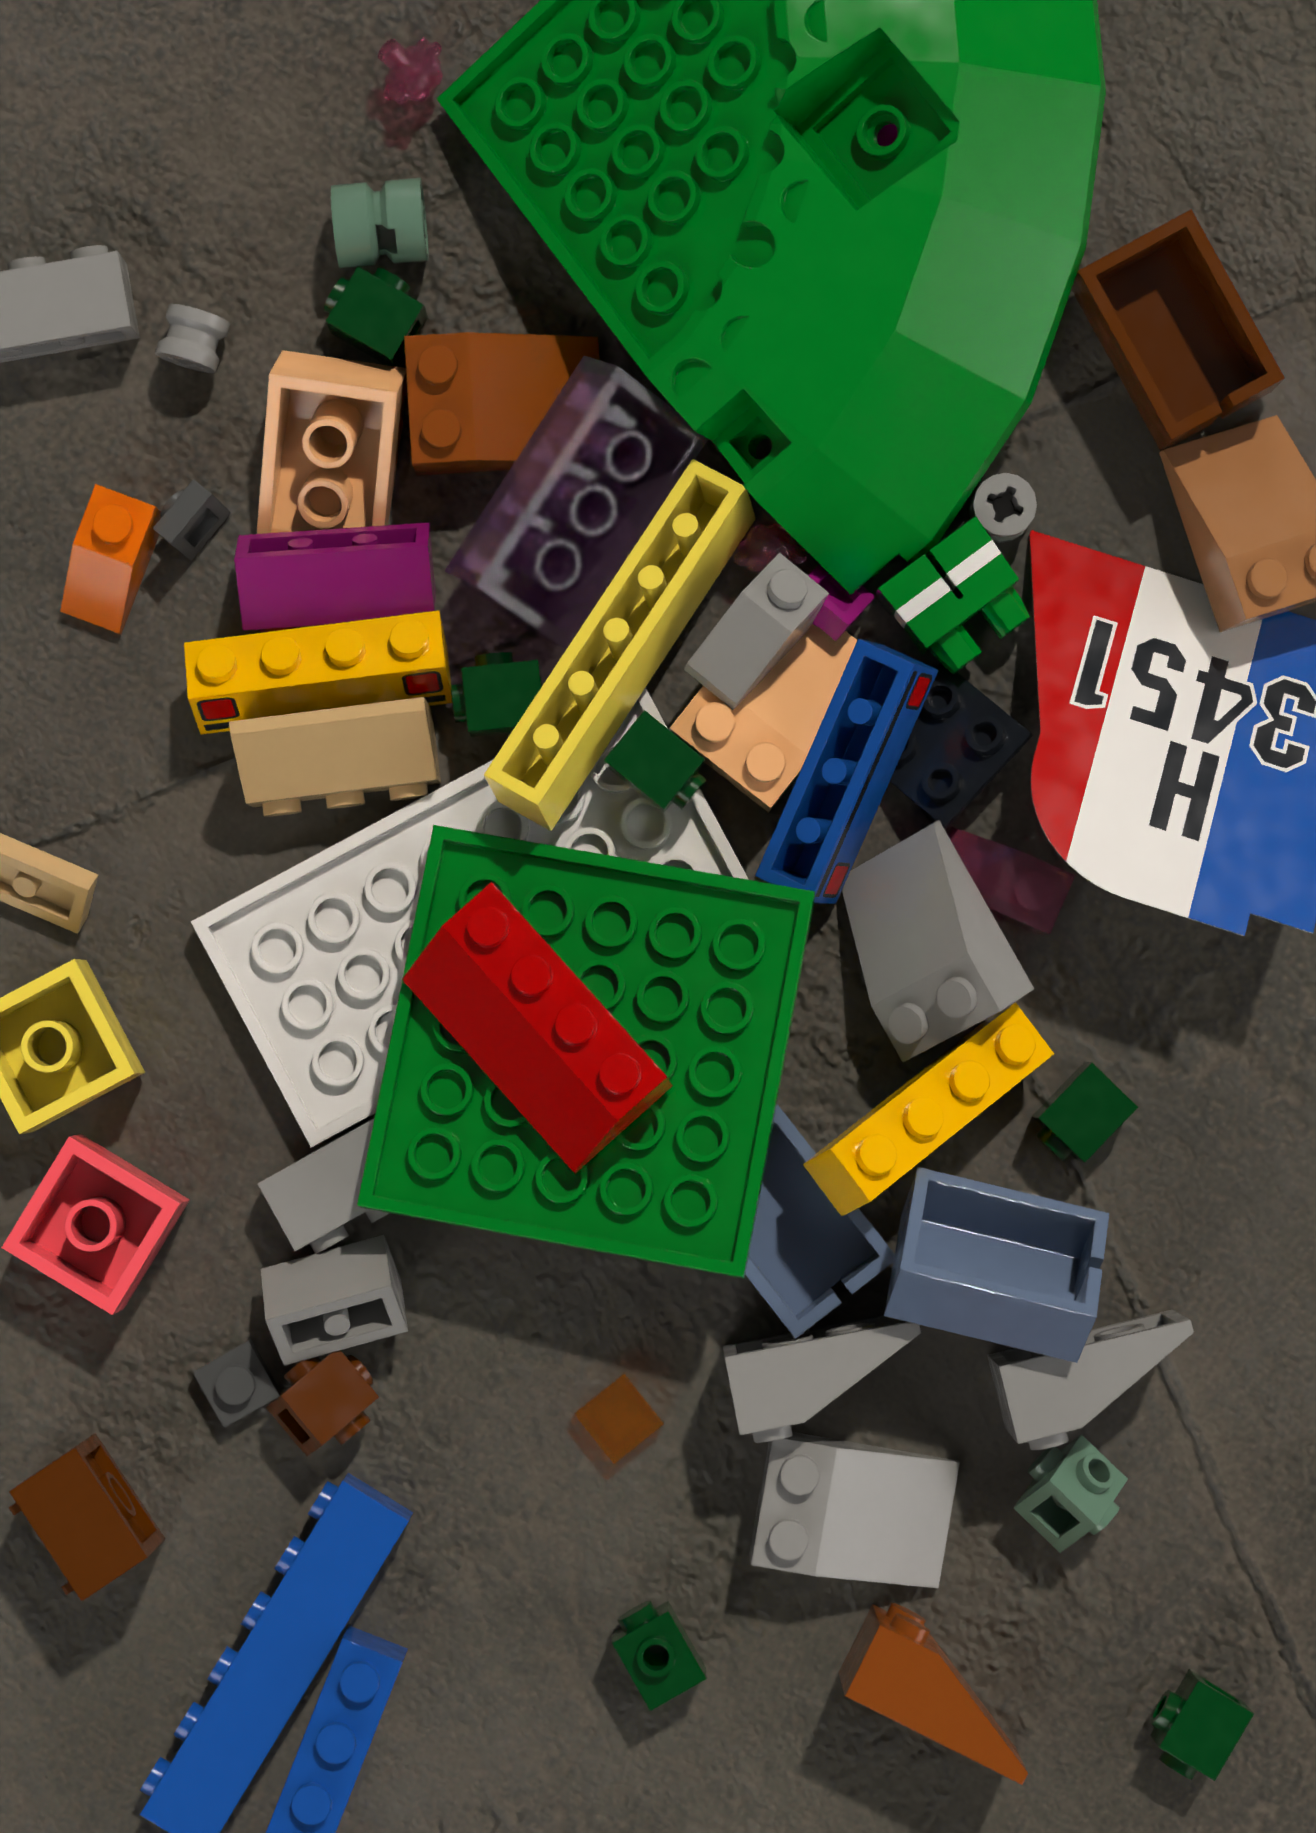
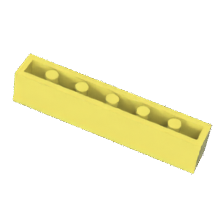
(621, 645)

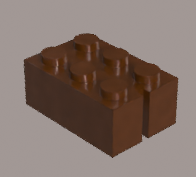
(1176, 330)

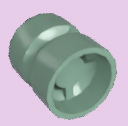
(379, 223)

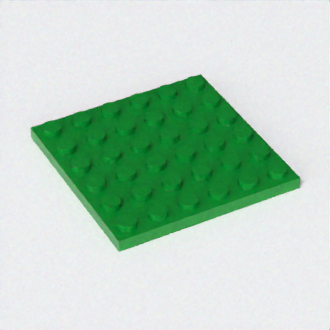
(694, 974)

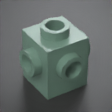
(1081, 1486)

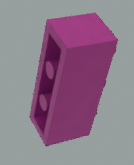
(334, 575)

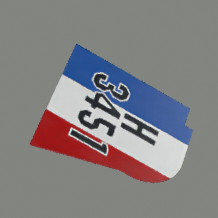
(1170, 749)

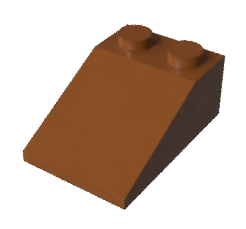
(483, 395)
(910, 1679)

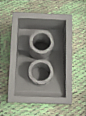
(928, 943)
(791, 1379)
(1051, 1396)
(853, 1511)

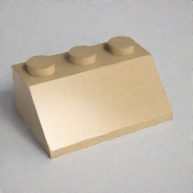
(336, 755)

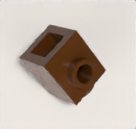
(324, 1400)

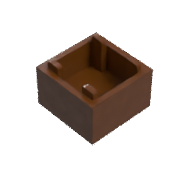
(87, 1517)

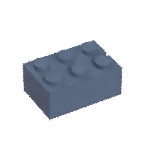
(803, 1241)
(997, 1265)

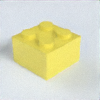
(60, 1047)

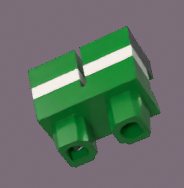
(931, 610)

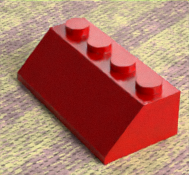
(535, 1028)

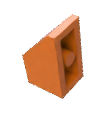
(109, 558)

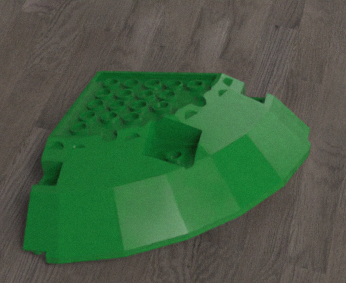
(782, 267)

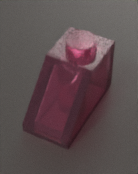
(1013, 882)

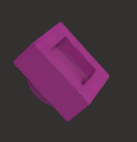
(839, 607)

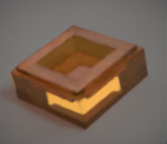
(619, 1418)

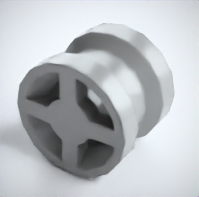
(192, 338)
(999, 516)

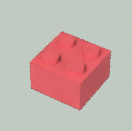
(95, 1223)

